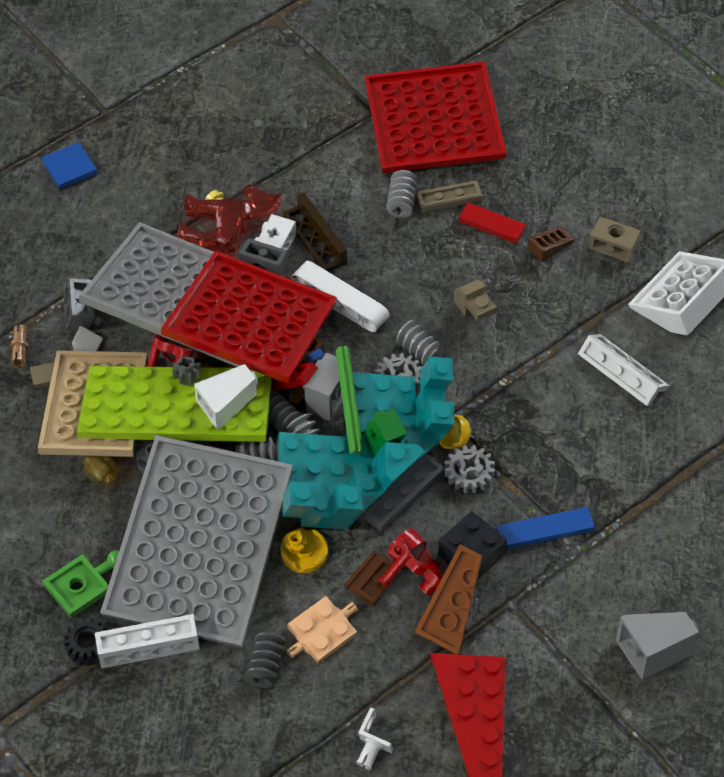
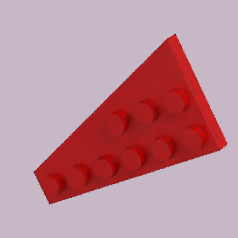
(475, 707)

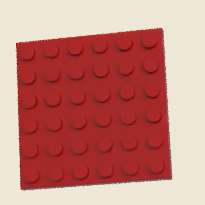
(434, 117)
(249, 316)

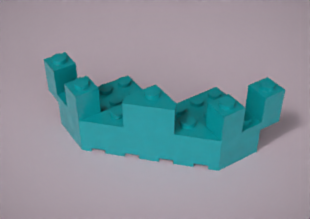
(334, 486)

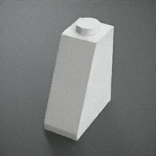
(226, 394)

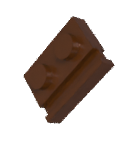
(365, 580)

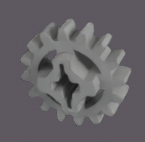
(400, 367)
(470, 470)

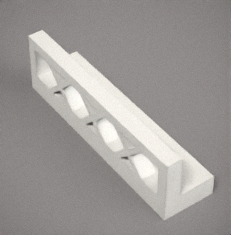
(622, 368)
(147, 641)

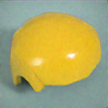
(458, 434)

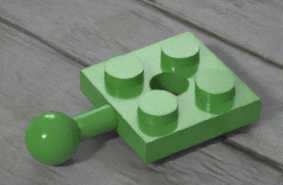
(79, 571)

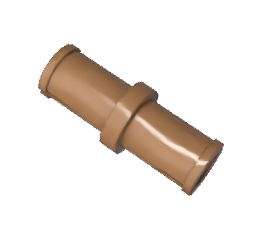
(19, 346)

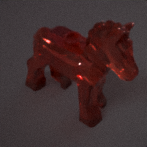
(230, 218)

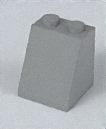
(656, 640)

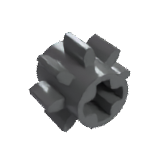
(186, 371)

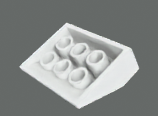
(682, 292)

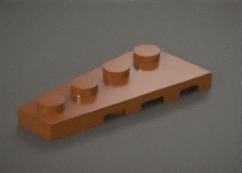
(450, 606)

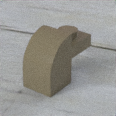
(474, 300)

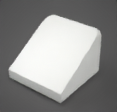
(86, 340)

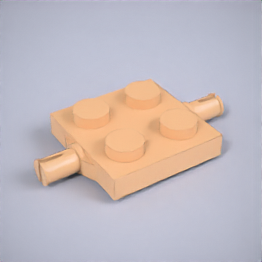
(321, 629)

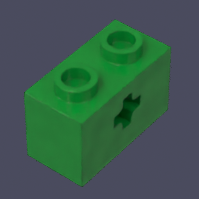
(384, 428)

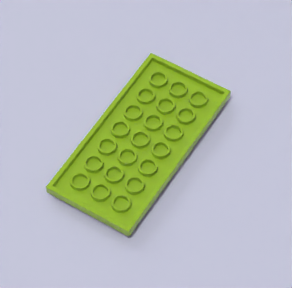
(149, 403)

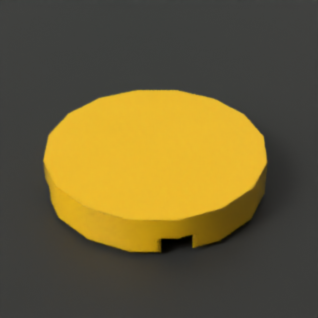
(311, 557)

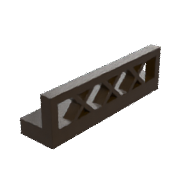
(322, 230)

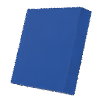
(69, 165)

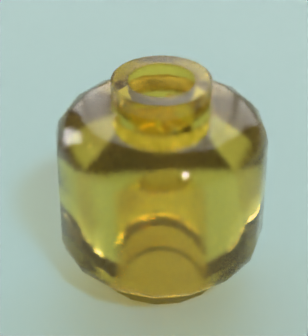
(100, 469)

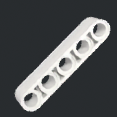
(349, 300)

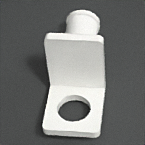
(373, 743)

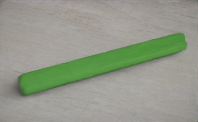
(349, 400)

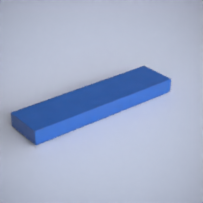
(547, 527)

